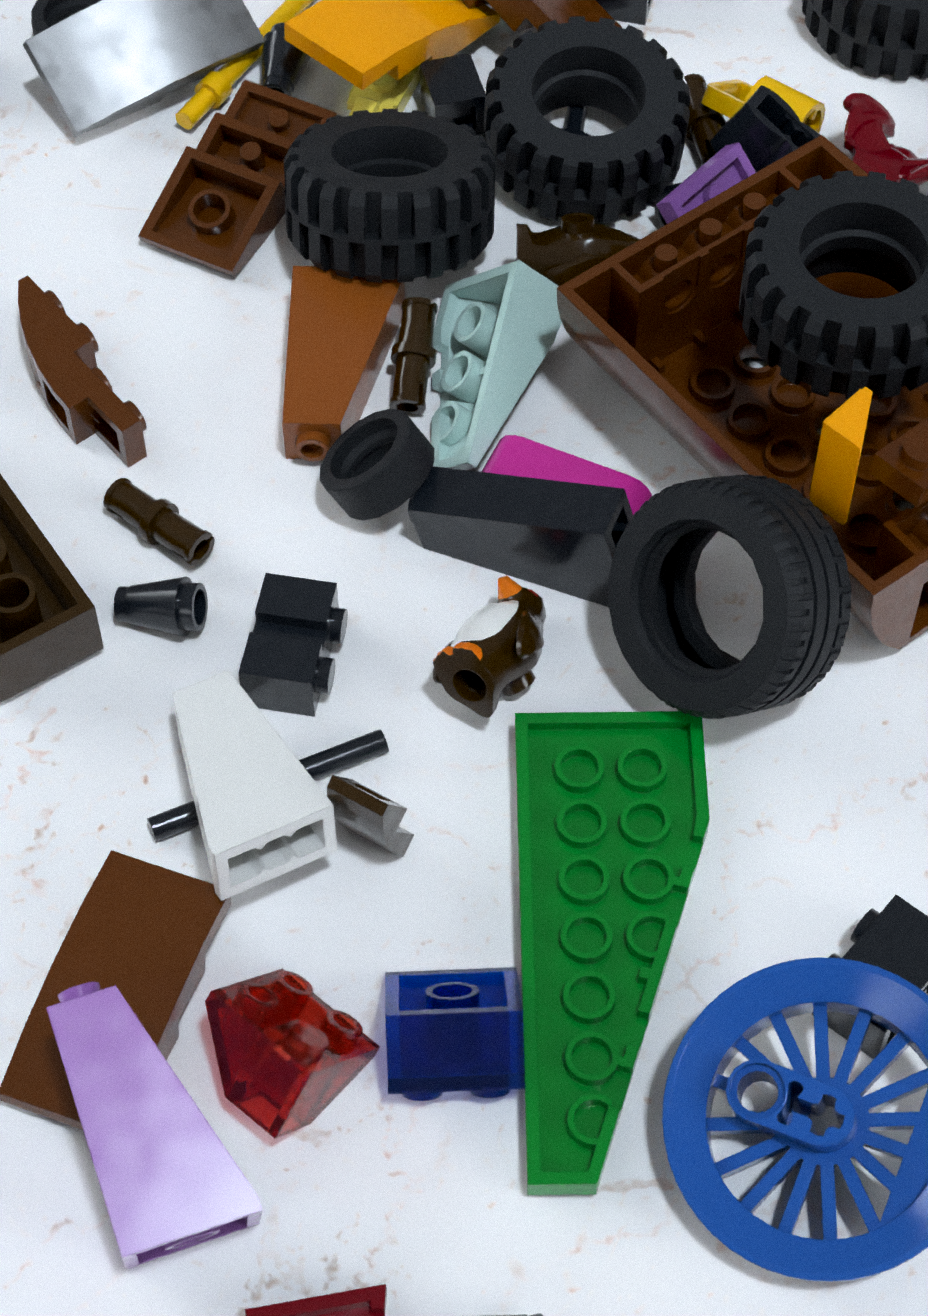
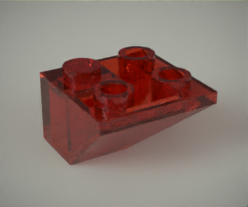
(283, 1049)

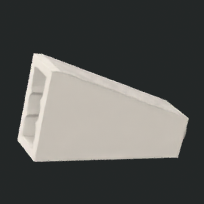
(248, 789)

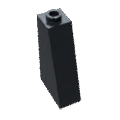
(524, 527)

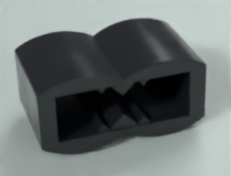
(764, 129)

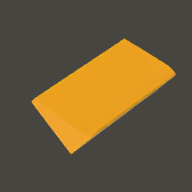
(840, 455)

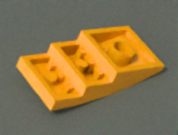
(385, 36)

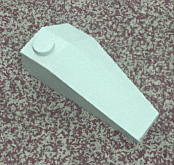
(490, 345)

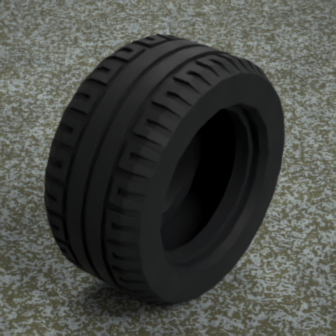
(801, 582)

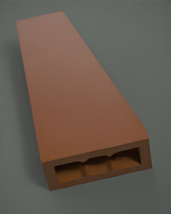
(333, 354)

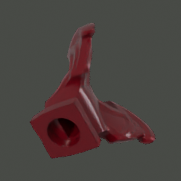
(867, 141)

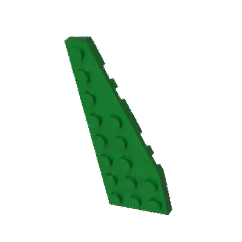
(605, 869)

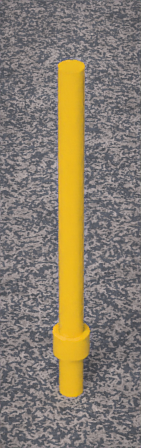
(217, 85)

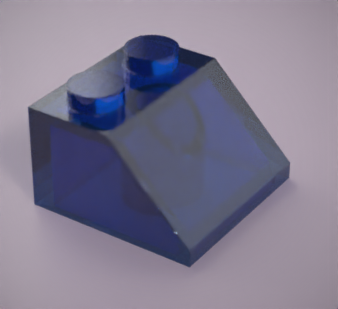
(454, 1032)

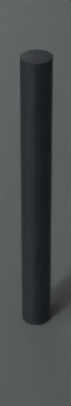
(317, 765)

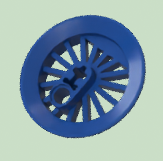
(697, 1072)

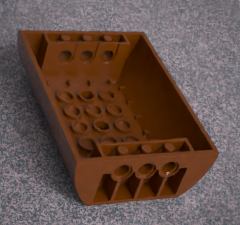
(674, 339)

